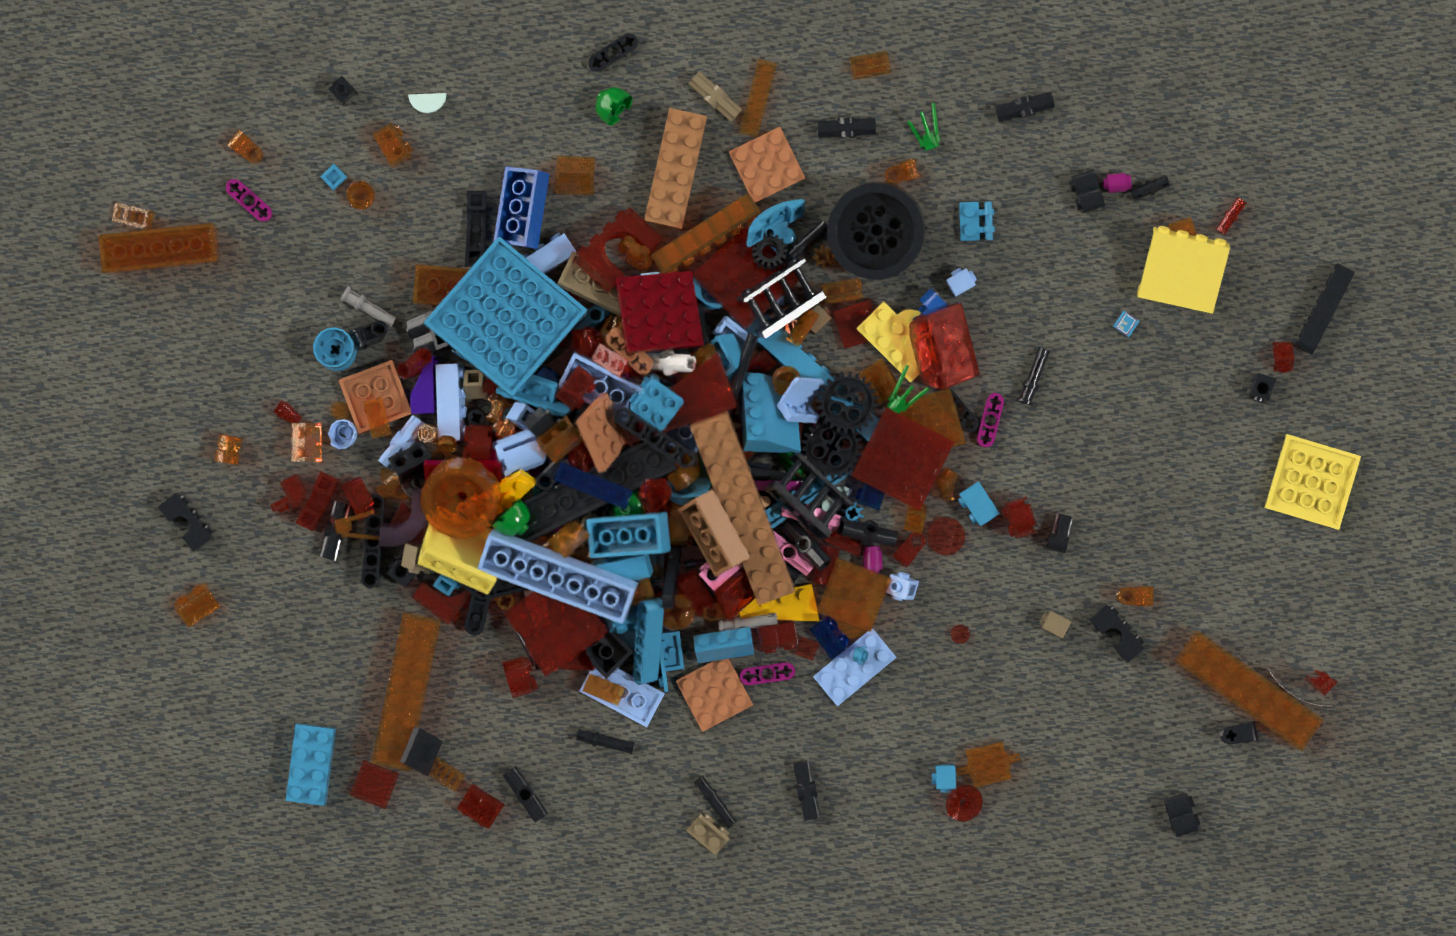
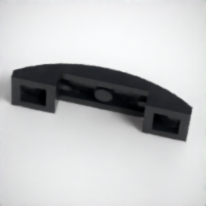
(476, 226)

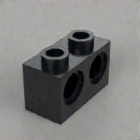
(412, 464)

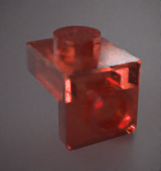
(1283, 356)
(656, 487)

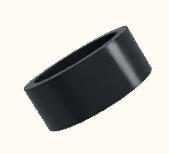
(856, 255)

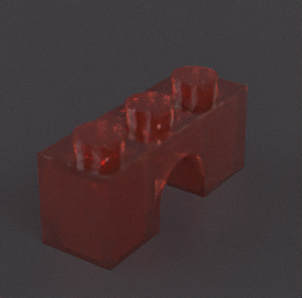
(317, 503)

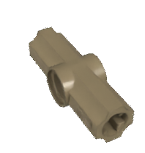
(715, 96)

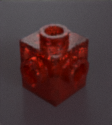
(586, 340)
(581, 458)

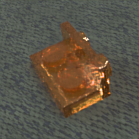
(196, 604)

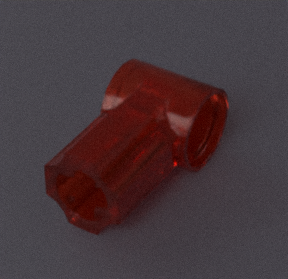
(415, 364)

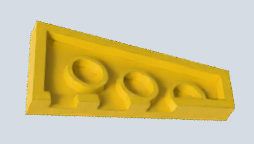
(514, 487)
(793, 607)

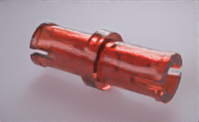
(1231, 216)

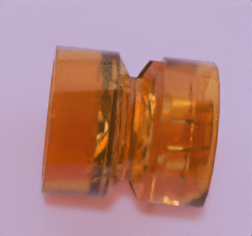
(228, 449)

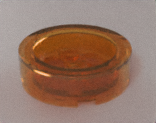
(452, 514)

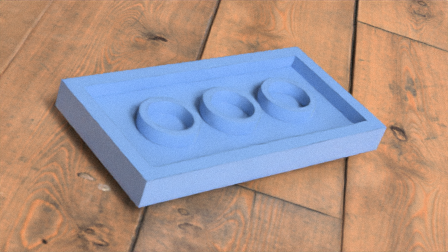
(845, 676)
(637, 701)

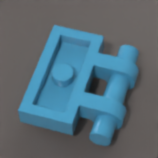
(969, 221)

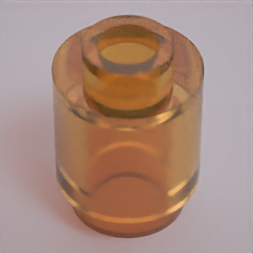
(428, 433)

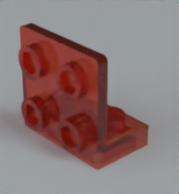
(849, 319)

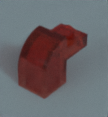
(295, 494)

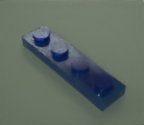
(593, 485)

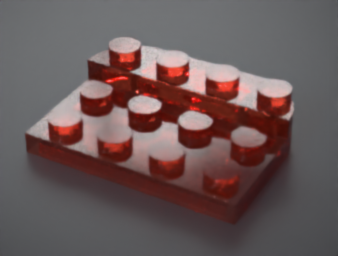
(943, 347)

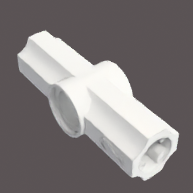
(672, 363)

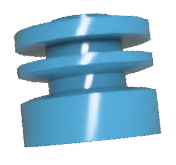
(324, 345)

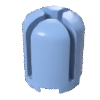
(519, 452)

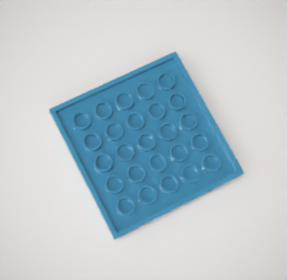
(505, 317)

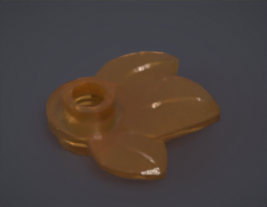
(390, 485)

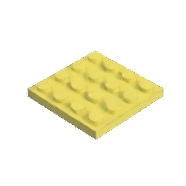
(1312, 482)

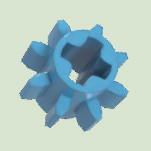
(857, 510)

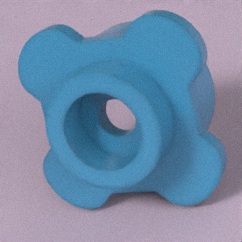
(860, 655)

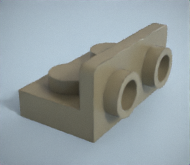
(708, 833)

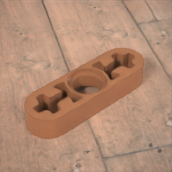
(635, 364)

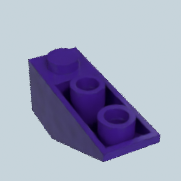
(424, 392)

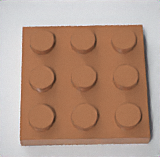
(766, 165)
(373, 384)
(601, 432)
(714, 693)

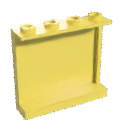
(1184, 269)
(457, 558)

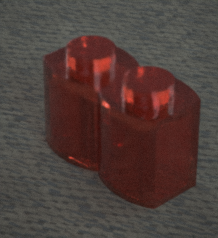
(777, 636)

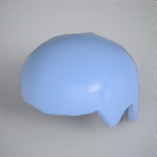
(346, 428)

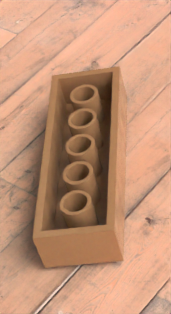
(675, 169)

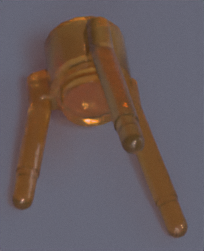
(344, 525)

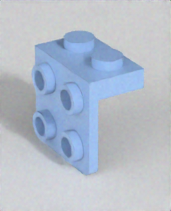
(797, 400)

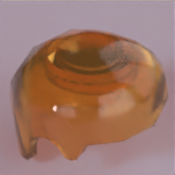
(360, 189)
(783, 377)

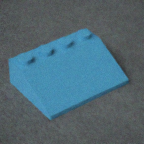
(762, 421)

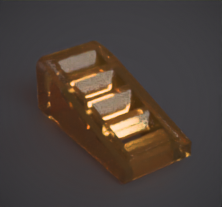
(148, 218)
(455, 785)

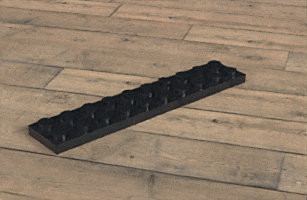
(564, 504)

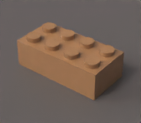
(714, 533)

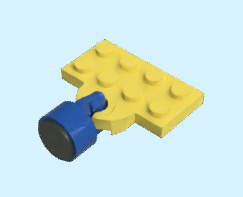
(891, 331)

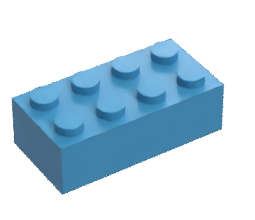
(628, 535)
(310, 764)

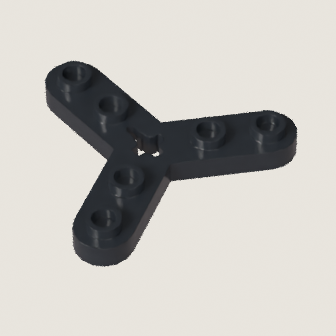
(480, 603)

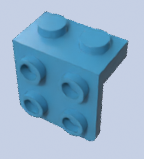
(655, 402)

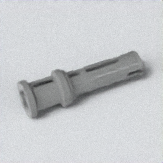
(360, 303)
(752, 622)

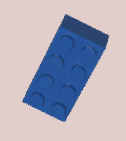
(521, 207)

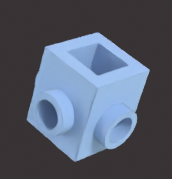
(902, 586)

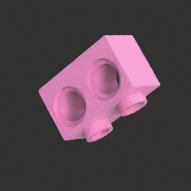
(714, 584)

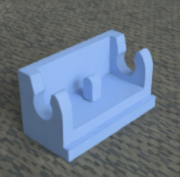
(728, 326)

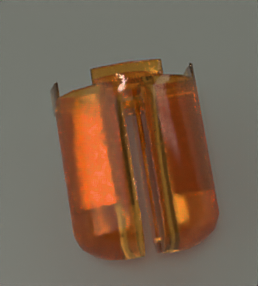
(686, 616)

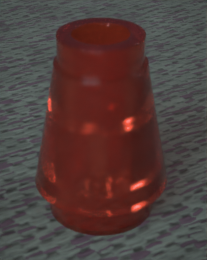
(287, 412)

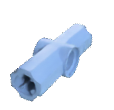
(402, 439)

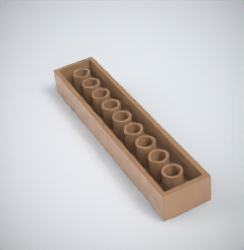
(743, 503)

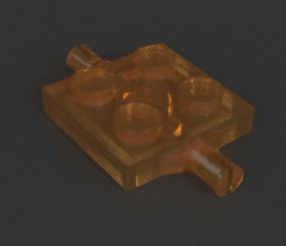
(988, 764)

